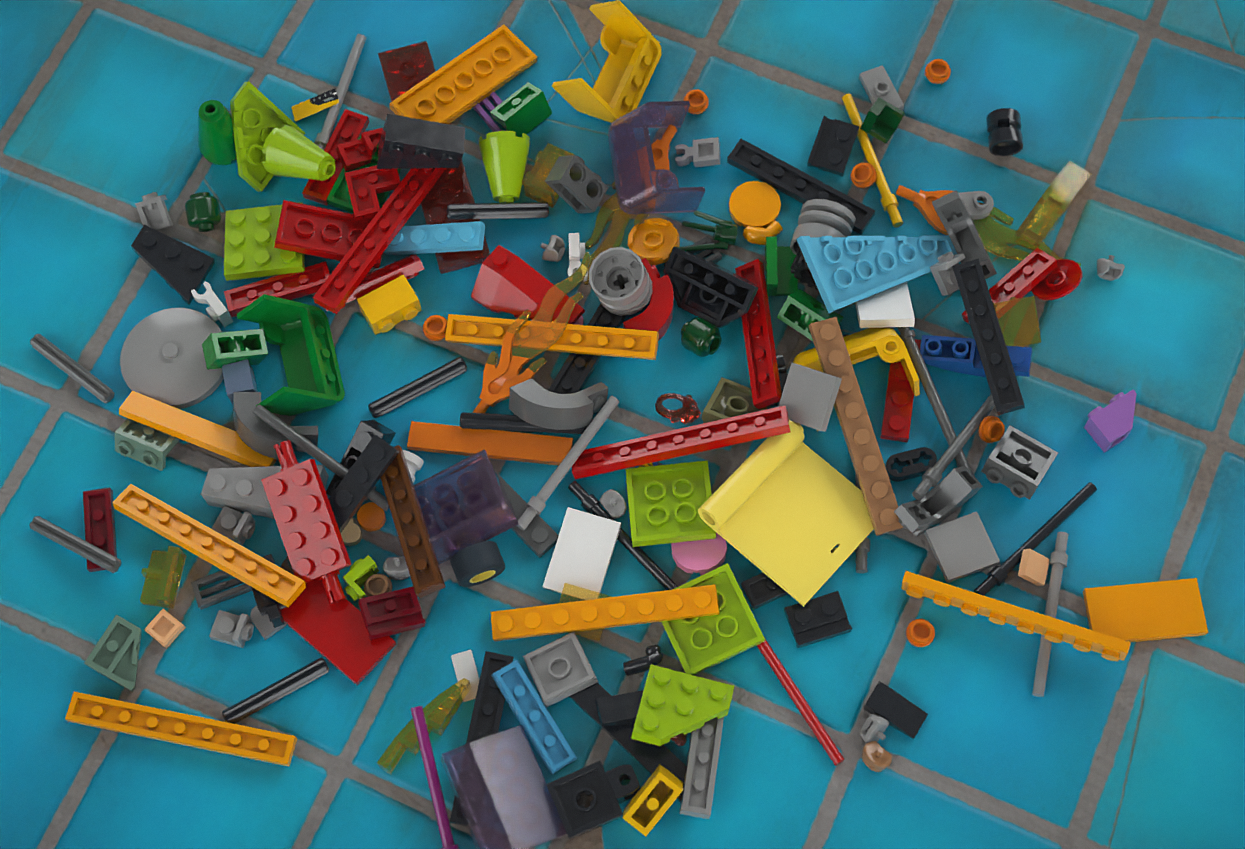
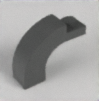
(963, 231)
(556, 410)
(258, 433)
(939, 501)

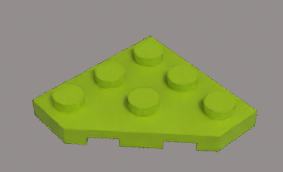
(253, 121)
(678, 704)

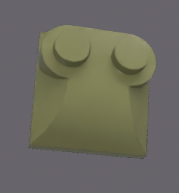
(729, 401)

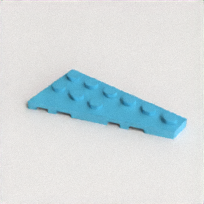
(866, 265)

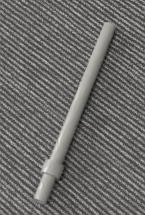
(323, 137)
(537, 503)
(1058, 562)

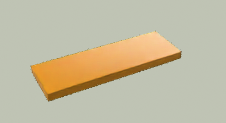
(466, 79)

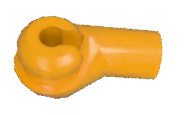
(758, 235)

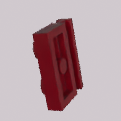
(391, 613)

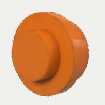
(937, 71)
(698, 101)
(863, 175)
(435, 328)
(991, 429)
(920, 633)

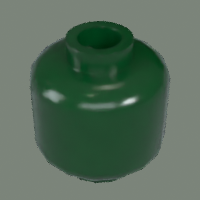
(203, 211)
(700, 337)

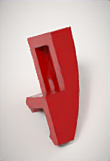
(361, 151)

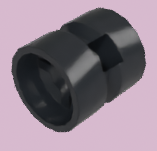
(1004, 132)

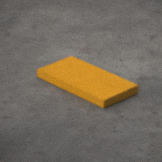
(1147, 610)

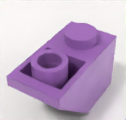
(1114, 422)

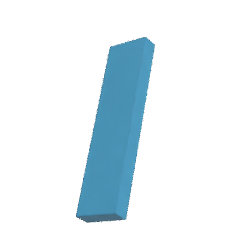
(534, 717)

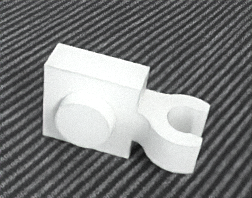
(576, 252)
(216, 309)

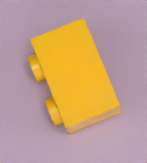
(389, 305)
(652, 800)

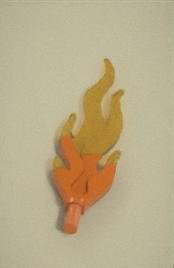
(612, 210)
(992, 233)
(530, 342)

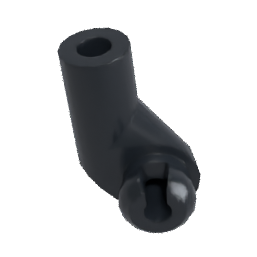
(642, 664)

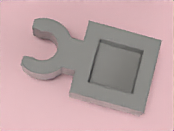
(703, 153)

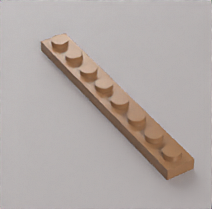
(857, 427)

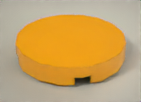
(754, 204)
(654, 240)

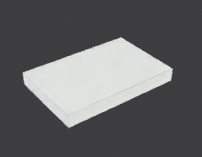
(886, 309)
(582, 551)

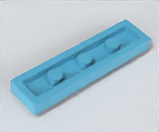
(438, 238)

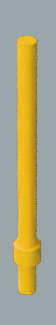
(888, 199)

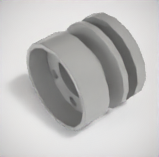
(821, 219)
(614, 269)

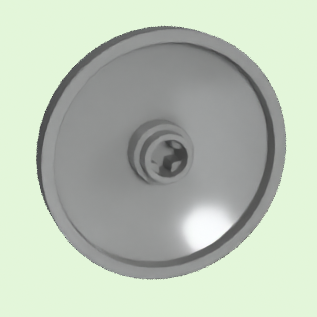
(167, 357)

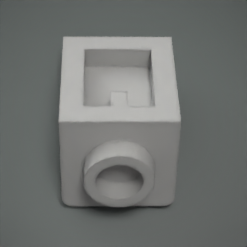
(154, 211)
(944, 272)
(235, 525)
(232, 628)

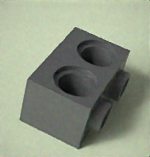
(576, 184)

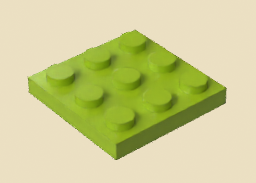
(251, 242)
(667, 502)
(715, 638)

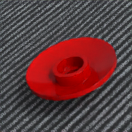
(1060, 281)

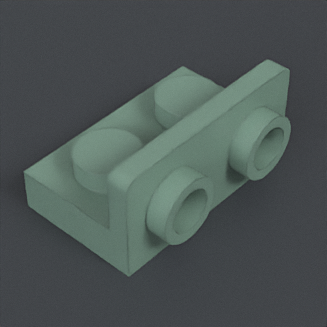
(144, 443)

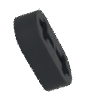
(908, 458)

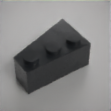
(419, 144)

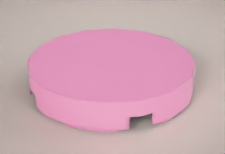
(699, 555)

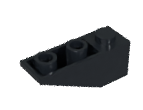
(360, 440)

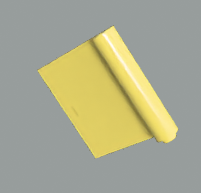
(789, 513)

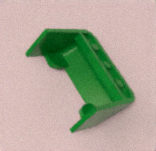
(305, 351)

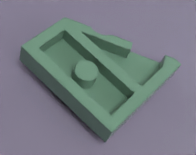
(117, 653)

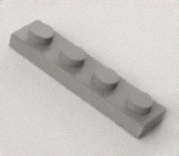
(701, 769)

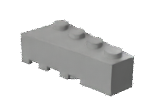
(242, 488)

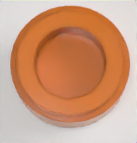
(371, 517)

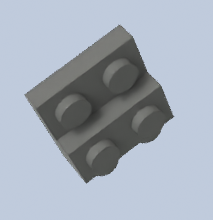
(1019, 463)

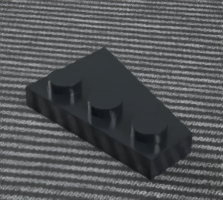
(174, 261)

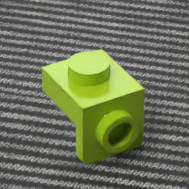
(358, 574)

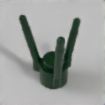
(724, 233)

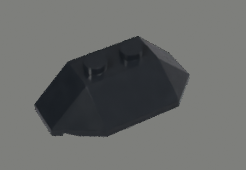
(708, 288)

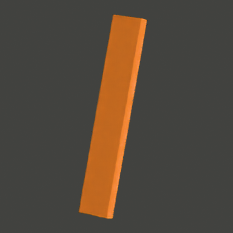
(497, 443)

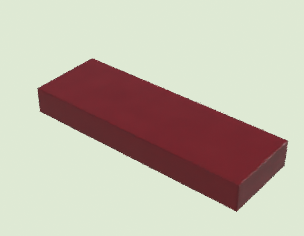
(99, 522)

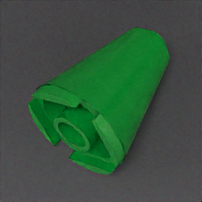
(216, 133)

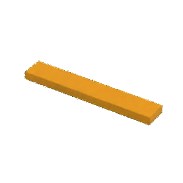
(191, 429)

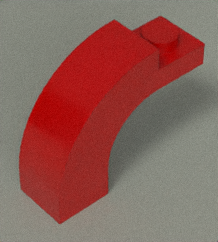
(660, 310)

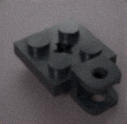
(606, 794)

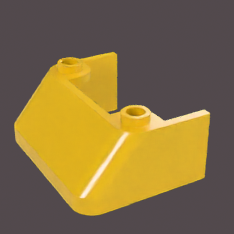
(625, 72)
(867, 345)

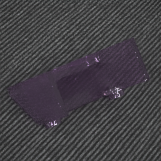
(637, 182)

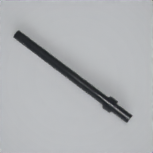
(591, 505)
(999, 573)

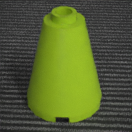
(296, 156)
(505, 163)

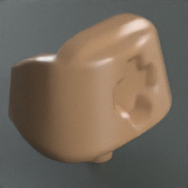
(875, 756)

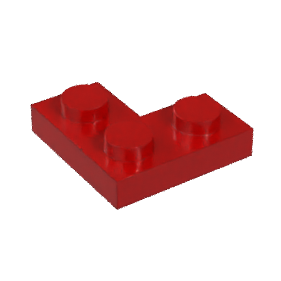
(364, 187)

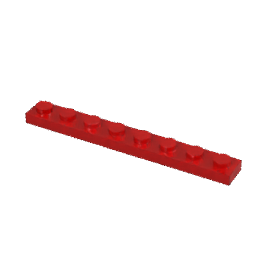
(376, 238)
(682, 442)

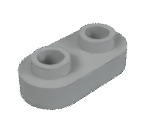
(975, 209)

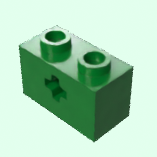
(802, 310)
(233, 347)

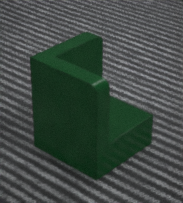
(882, 120)

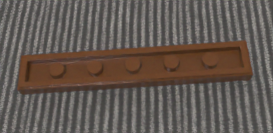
(411, 527)

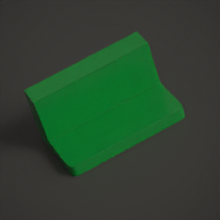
(522, 110)
(777, 269)

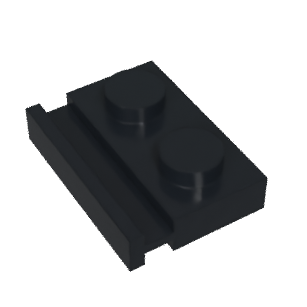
(833, 146)
(818, 619)

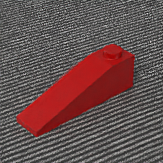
(513, 286)

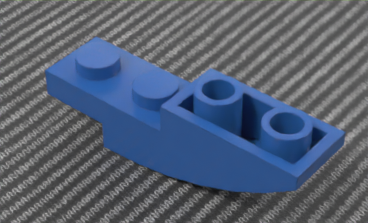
(963, 356)

